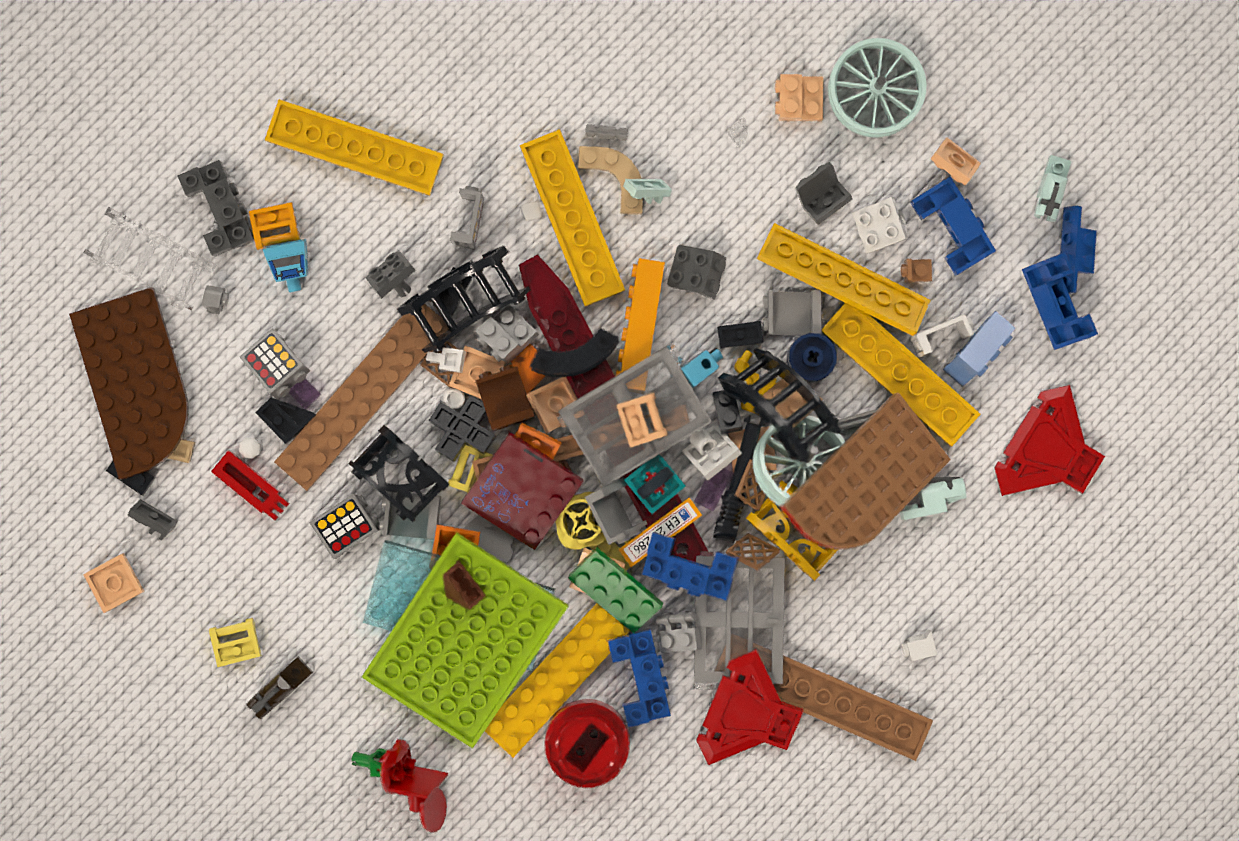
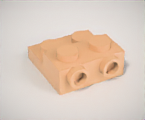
(799, 98)

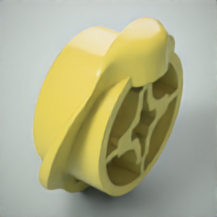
(570, 539)

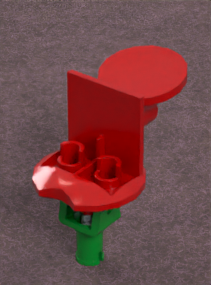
(404, 778)

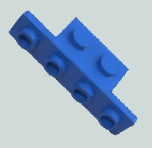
(1078, 245)

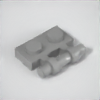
(679, 639)

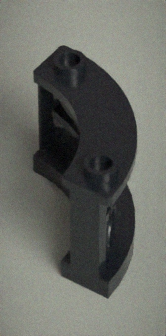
(577, 360)
(386, 444)

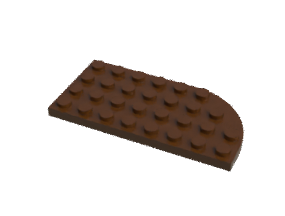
(133, 379)

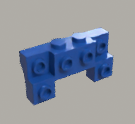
(959, 221)
(1055, 303)
(689, 574)
(646, 669)

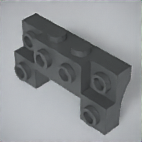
(223, 202)

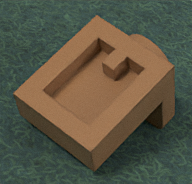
(917, 270)

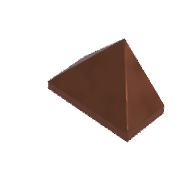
(461, 587)

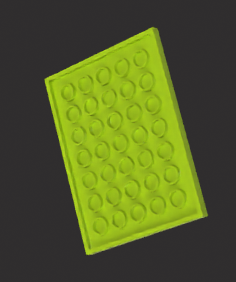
(460, 661)

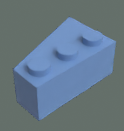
(980, 349)

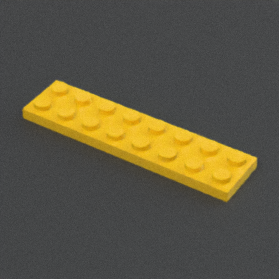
(354, 147)
(572, 218)
(844, 279)
(901, 372)
(554, 680)

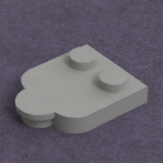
(492, 538)

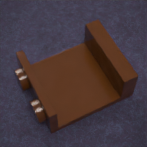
(504, 397)

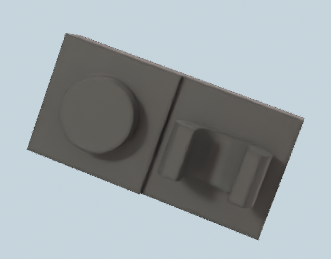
(153, 518)

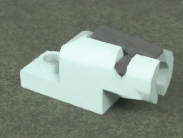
(1052, 188)
(934, 497)

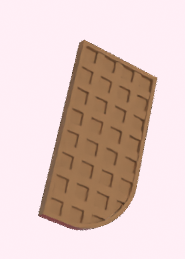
(867, 479)

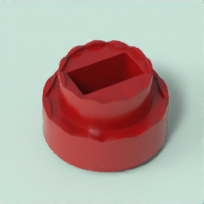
(603, 754)

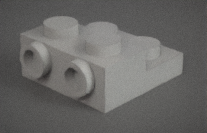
(506, 334)

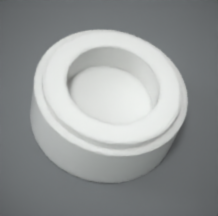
(454, 398)

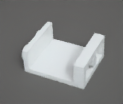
(921, 343)

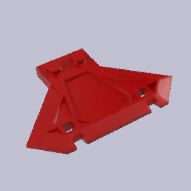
(1049, 448)
(746, 712)

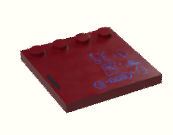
(522, 491)

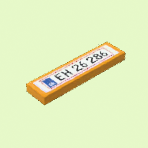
(667, 526)

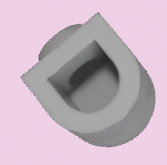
(214, 299)

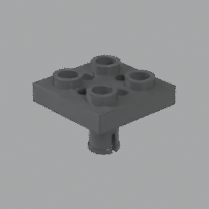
(391, 275)

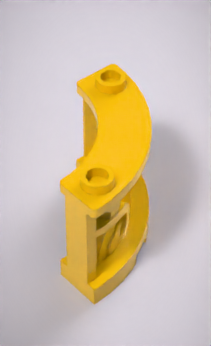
(768, 529)

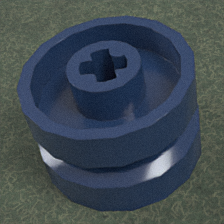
(820, 348)

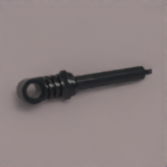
(727, 524)

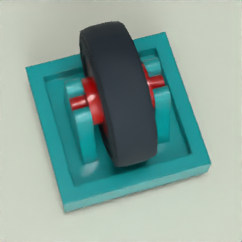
(655, 483)

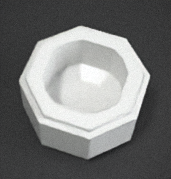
(250, 448)

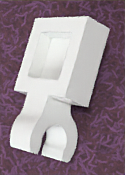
(449, 360)

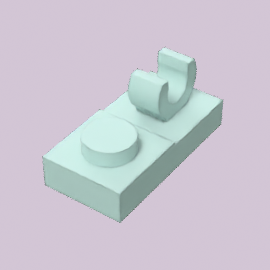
(647, 189)

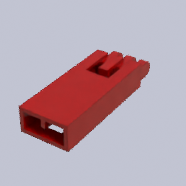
(245, 480)

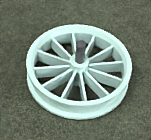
(877, 87)
(798, 469)

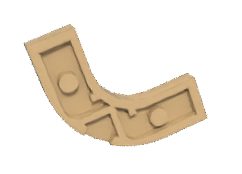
(618, 165)

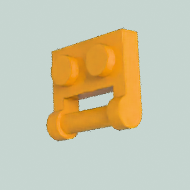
(274, 218)

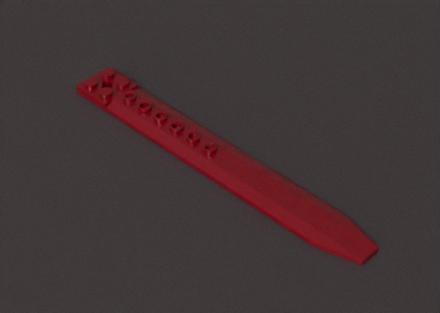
(567, 330)

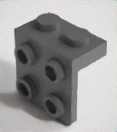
(822, 193)
(697, 270)

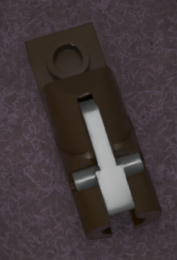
(279, 688)

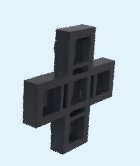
(462, 428)

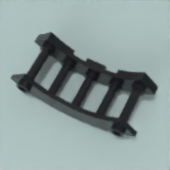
(453, 280)
(766, 409)

